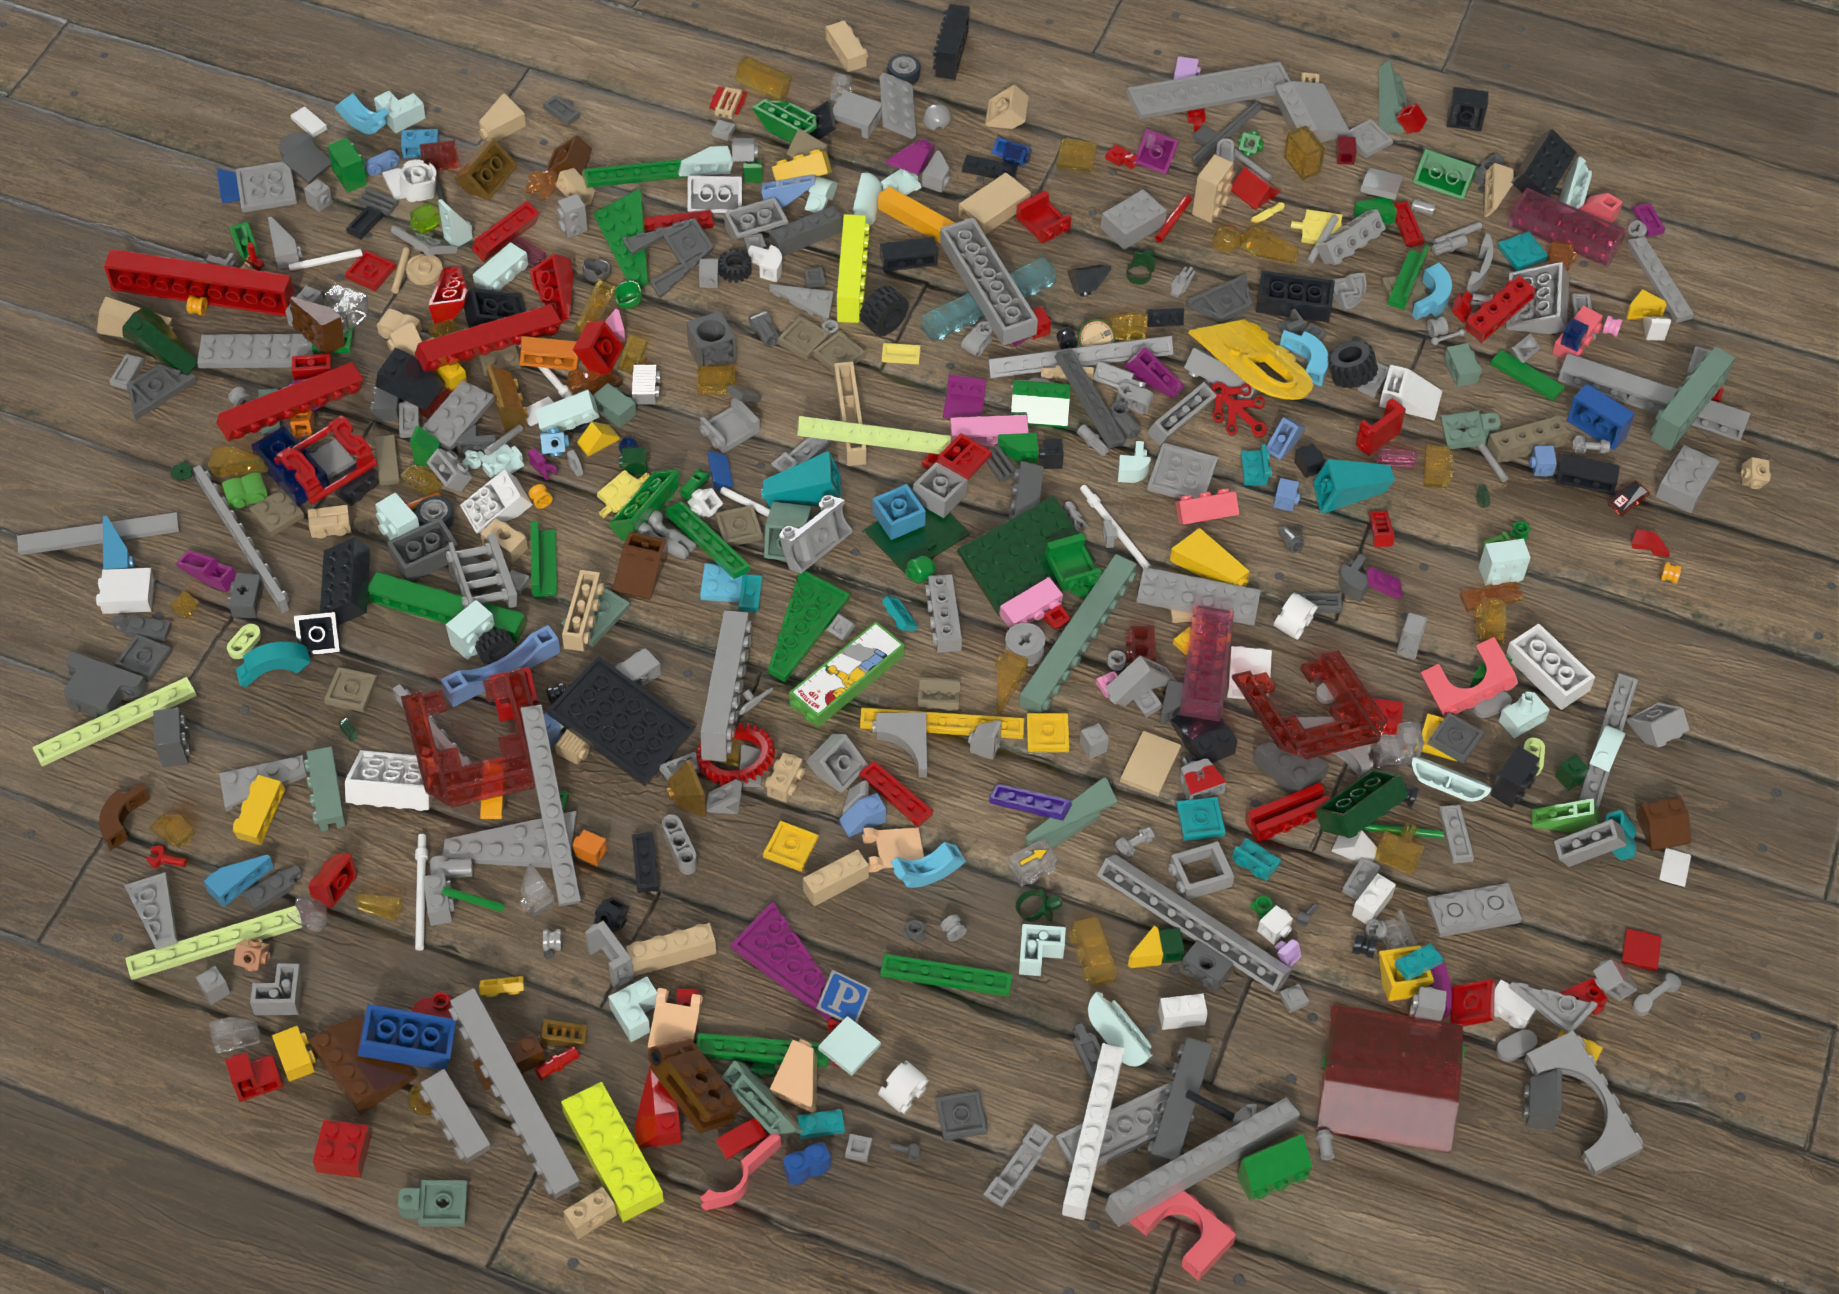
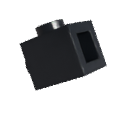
(1052, 454)
(1309, 460)

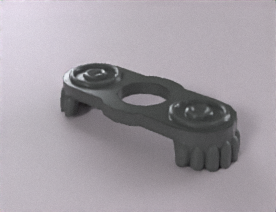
(1479, 177)

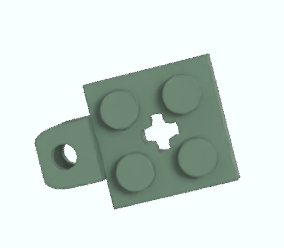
(1476, 428)
(422, 1203)

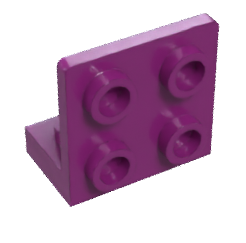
(964, 397)

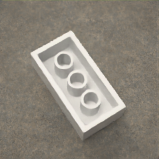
(1550, 666)

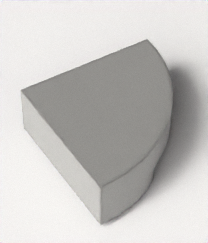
(574, 463)
(1244, 1113)

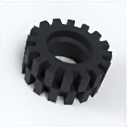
(735, 257)
(494, 646)

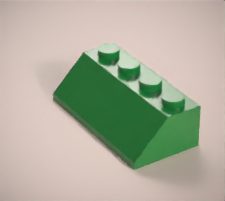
(647, 499)

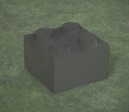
(171, 737)

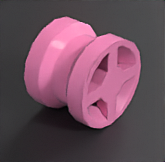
(1612, 326)

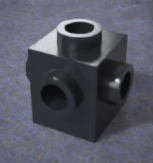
(612, 913)

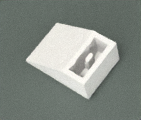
(1411, 392)
(498, 499)

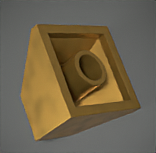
(687, 790)

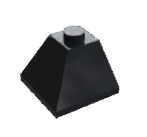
(1088, 278)

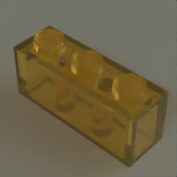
(763, 78)
(596, 305)
(1093, 952)

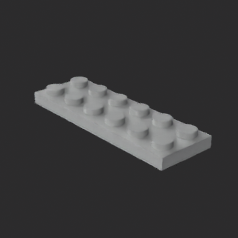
(251, 350)
(1184, 591)
(1126, 1129)

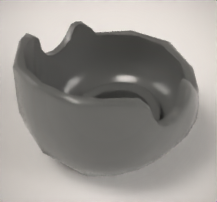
(596, 270)

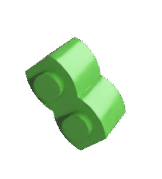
(244, 490)

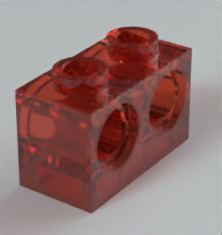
(440, 154)
(1144, 648)

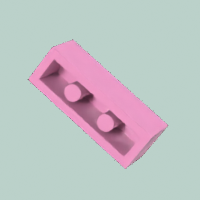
(1031, 603)

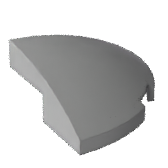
(1349, 290)

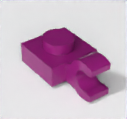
(539, 462)

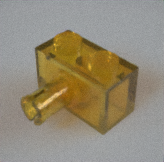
(1491, 619)
(1400, 850)

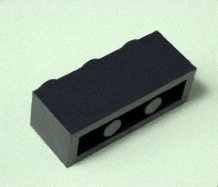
(908, 254)
(1588, 474)

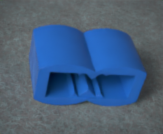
(802, 1164)

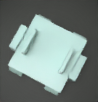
(902, 181)
(501, 459)

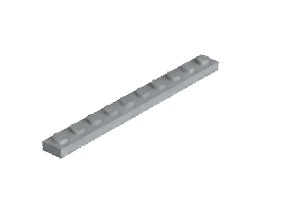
(1086, 355)
(245, 543)
(550, 806)

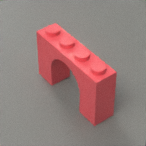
(1453, 700)
(1215, 1236)

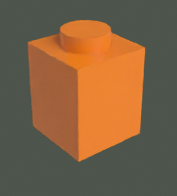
(589, 847)

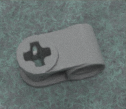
(978, 339)
(1136, 398)

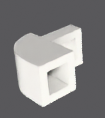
(768, 260)

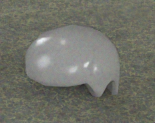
(937, 116)

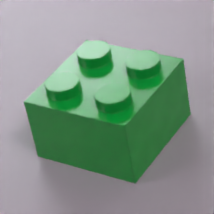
(347, 164)

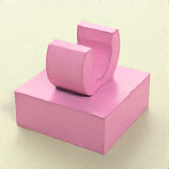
(1104, 681)

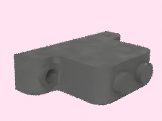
(99, 686)

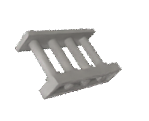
(496, 563)

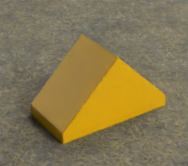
(1646, 305)
(596, 438)
(1148, 951)

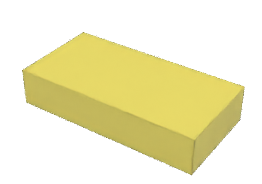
(901, 353)

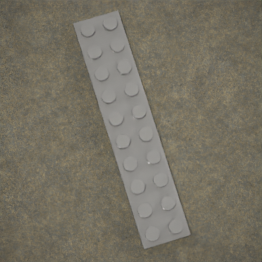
(1206, 90)

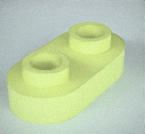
(242, 641)
(1537, 745)

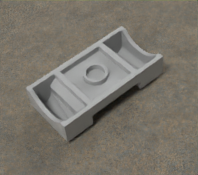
(817, 537)

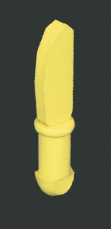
(1267, 213)

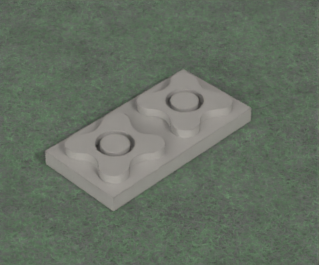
(1473, 910)

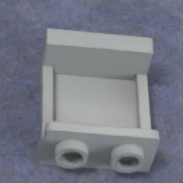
(858, 112)
(730, 426)
(620, 968)

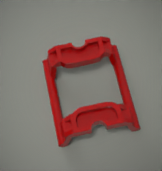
(305, 474)

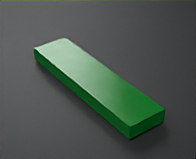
(1527, 375)

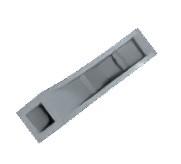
(1356, 757)

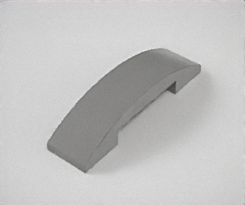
(1486, 253)
(806, 450)
(1019, 1167)

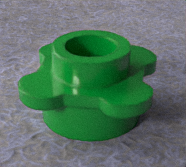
(1520, 526)
(1262, 901)

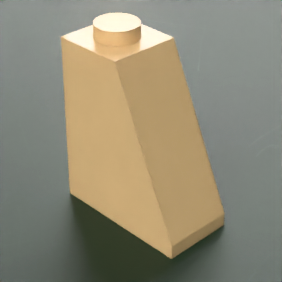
(501, 119)

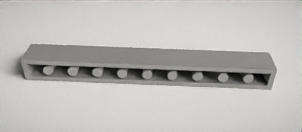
(1648, 395)
(1194, 922)
(514, 1093)
(1201, 1162)

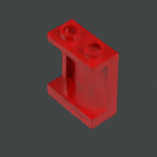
(1042, 217)
(1373, 437)

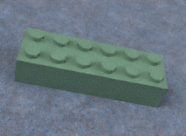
(1692, 398)

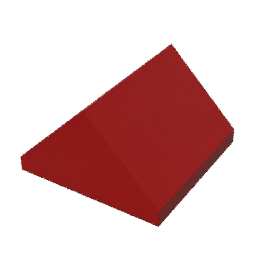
(1253, 188)

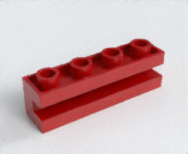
(505, 231)
(1285, 813)

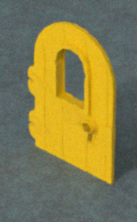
(1244, 344)

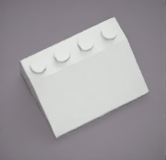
(386, 781)

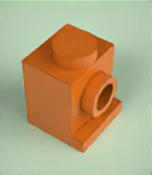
(302, 425)

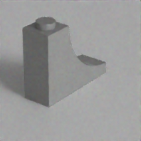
(1137, 679)
(906, 731)

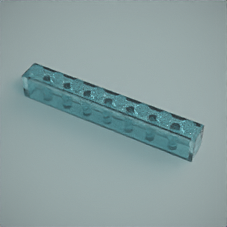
(965, 311)

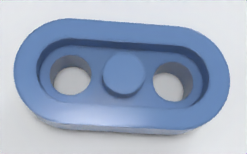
(381, 163)

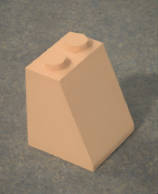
(798, 1077)

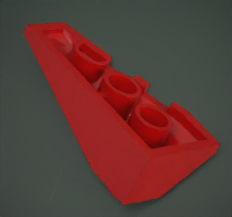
(554, 283)
(448, 295)
(657, 1116)

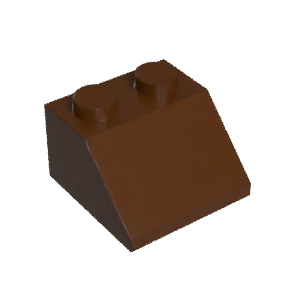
(570, 155)
(1665, 823)

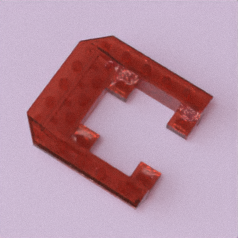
(1355, 716)
(442, 770)

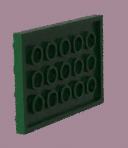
(1012, 554)

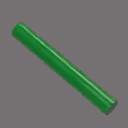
(472, 899)

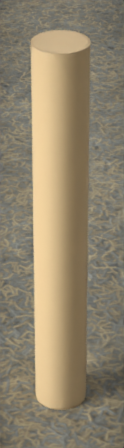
(400, 271)

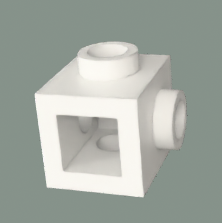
(704, 502)

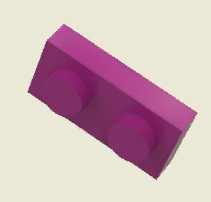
(1648, 216)
(1384, 583)

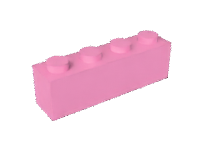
(986, 429)

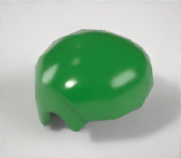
(628, 295)

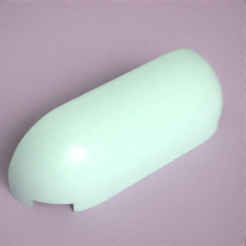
(1576, 184)
(866, 197)
(1449, 780)
(1119, 1030)

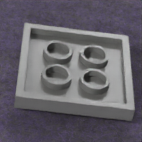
(265, 186)
(1181, 472)

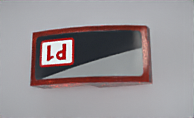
(1628, 497)

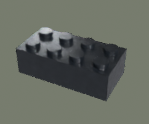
(951, 41)
(1544, 164)
(1284, 292)
(345, 580)

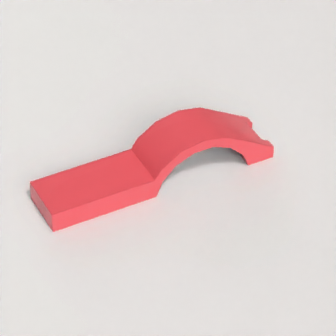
(749, 1164)

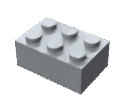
(1133, 219)
(1687, 479)

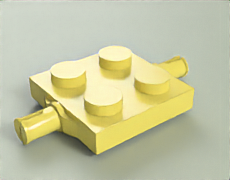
(1314, 225)
(619, 492)

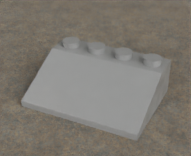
(1310, 106)
(1549, 308)

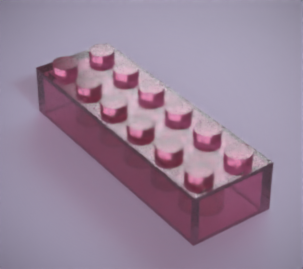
(1560, 222)
(1206, 663)

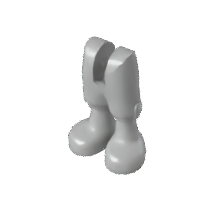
(678, 543)

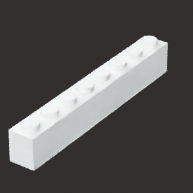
(1093, 1132)

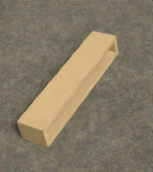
(849, 408)

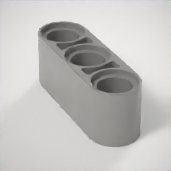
(681, 852)

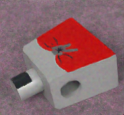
(1200, 779)

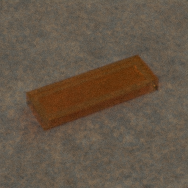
(1506, 591)

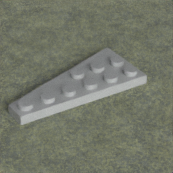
(508, 845)

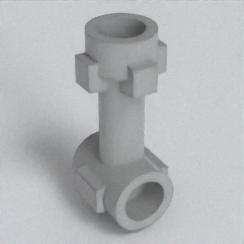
(1581, 445)
(1127, 847)

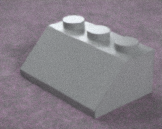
(714, 193)
(754, 218)

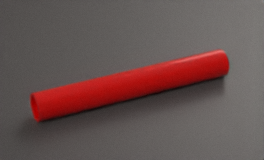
(1173, 218)

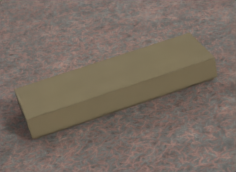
(387, 460)

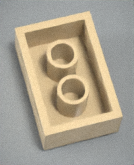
(1213, 188)

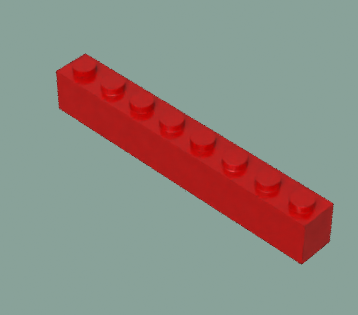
(487, 338)
(289, 402)

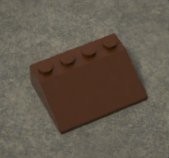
(360, 1078)

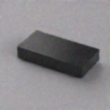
(364, 222)

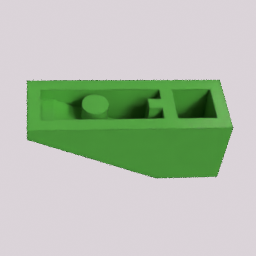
(1567, 817)

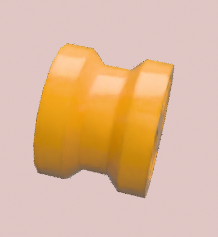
(197, 305)
(540, 496)
(1671, 572)

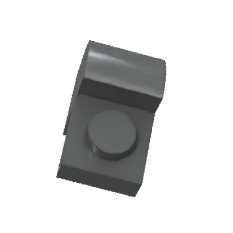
(1352, 581)

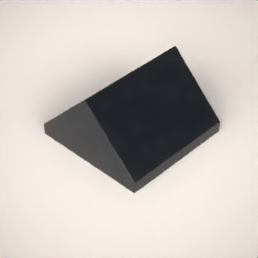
(318, 632)

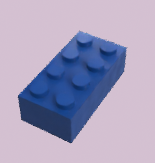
(406, 1037)

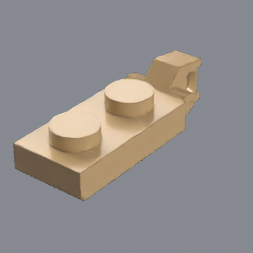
(1057, 375)

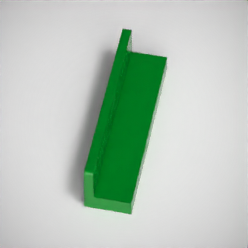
(1407, 278)
(543, 561)

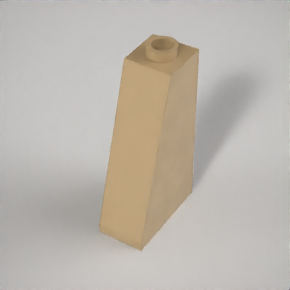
(114, 315)

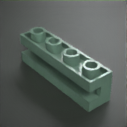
(325, 787)

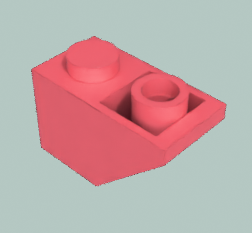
(1603, 206)

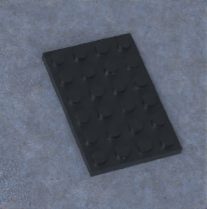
(621, 720)

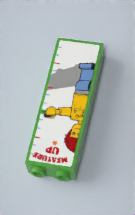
(846, 674)

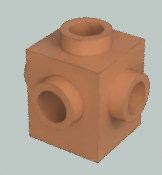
(251, 954)

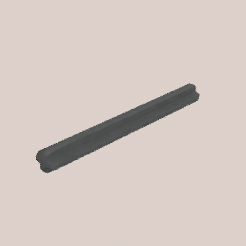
(1227, 132)

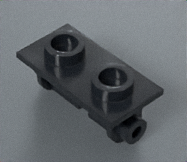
(1165, 317)

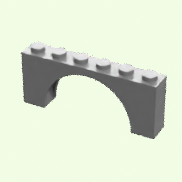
(1569, 1056)

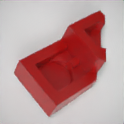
(1649, 541)

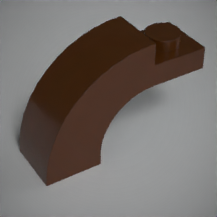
(115, 812)

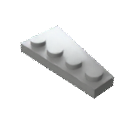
(155, 908)

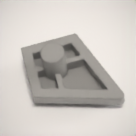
(856, 793)

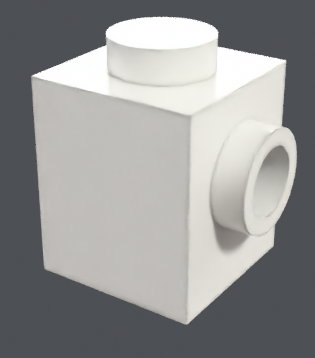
(1275, 924)

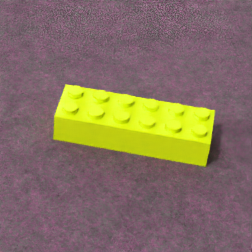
(852, 268)
(612, 1151)

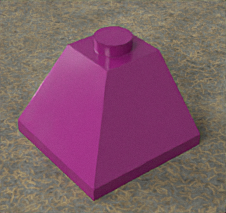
(1156, 151)
(913, 157)

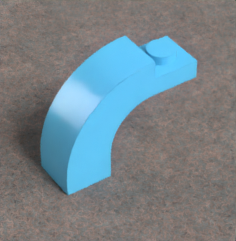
(360, 117)
(1440, 284)
(1312, 350)
(930, 868)

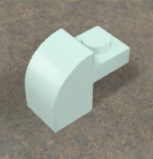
(820, 193)
(1135, 467)
(1607, 748)

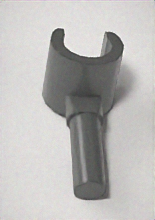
(1303, 918)
(913, 1150)

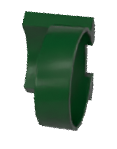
(1142, 259)
(1049, 903)

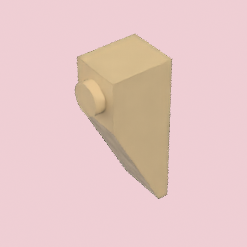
(1497, 184)

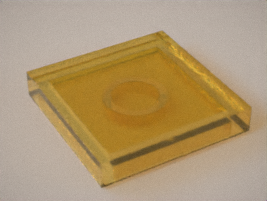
(1076, 155)

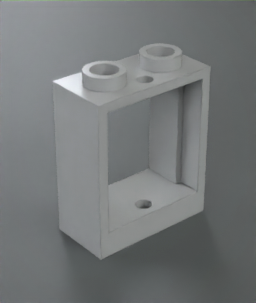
(1219, 861)

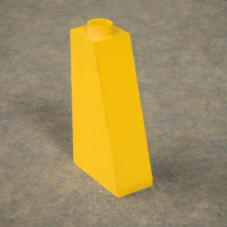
(1208, 559)

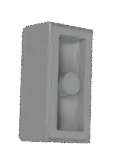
(749, 756)

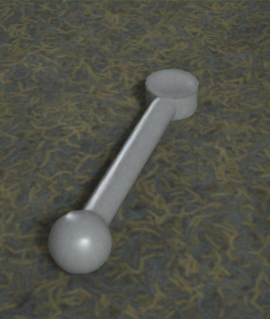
(1434, 341)

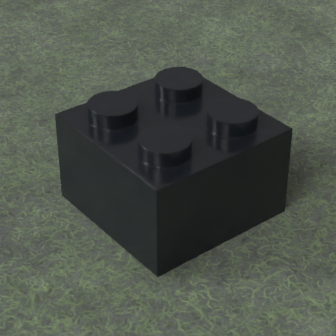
(1467, 109)
(1515, 777)

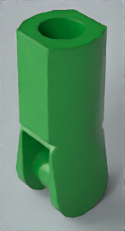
(694, 484)

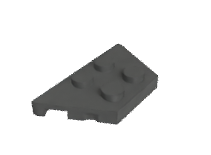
(1223, 301)
(156, 387)

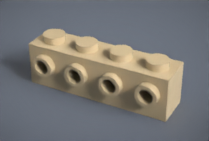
(582, 610)
(672, 949)

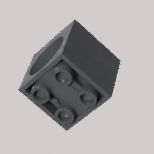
(711, 340)

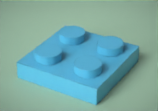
(719, 585)

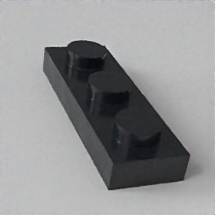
(988, 167)
(645, 862)

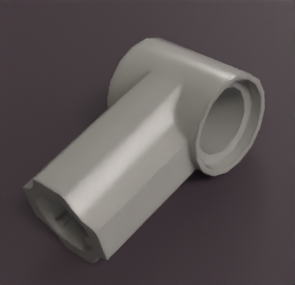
(451, 867)

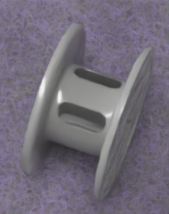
(1026, 641)

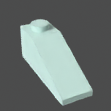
(707, 162)
(455, 228)

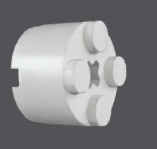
(418, 181)
(1295, 616)
(903, 1086)

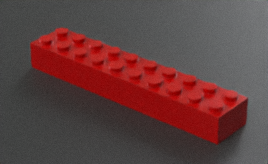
(181, 278)

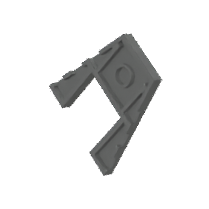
(686, 242)

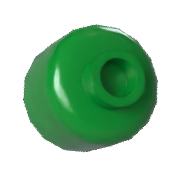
(919, 569)

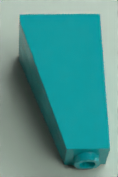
(804, 482)
(1349, 482)

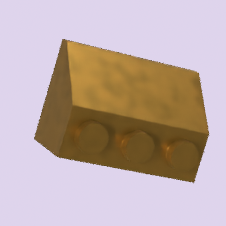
(486, 170)
(507, 398)

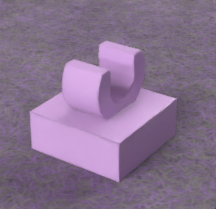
(1289, 952)

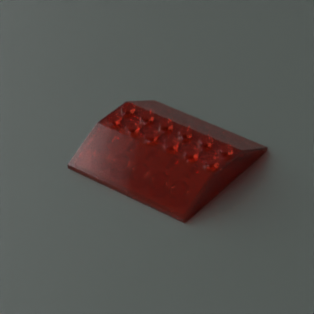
(1391, 1078)

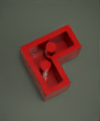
(253, 1078)

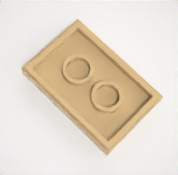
(1150, 763)

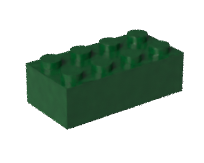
(1361, 803)

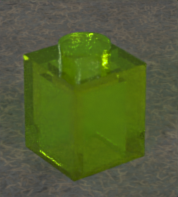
(424, 219)

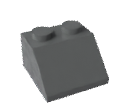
(1543, 1100)

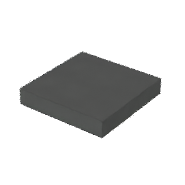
(143, 657)
(1456, 738)
(961, 1116)

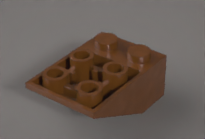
(317, 324)
(640, 565)

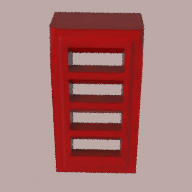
(1381, 530)

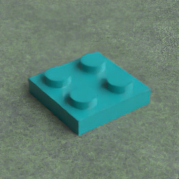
(1522, 251)
(1200, 819)

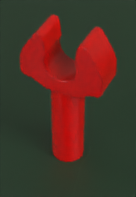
(252, 258)
(163, 858)

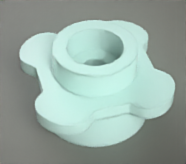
(473, 463)

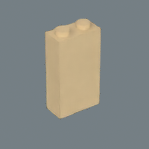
(994, 202)

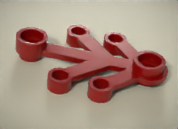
(1236, 407)

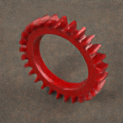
(753, 735)

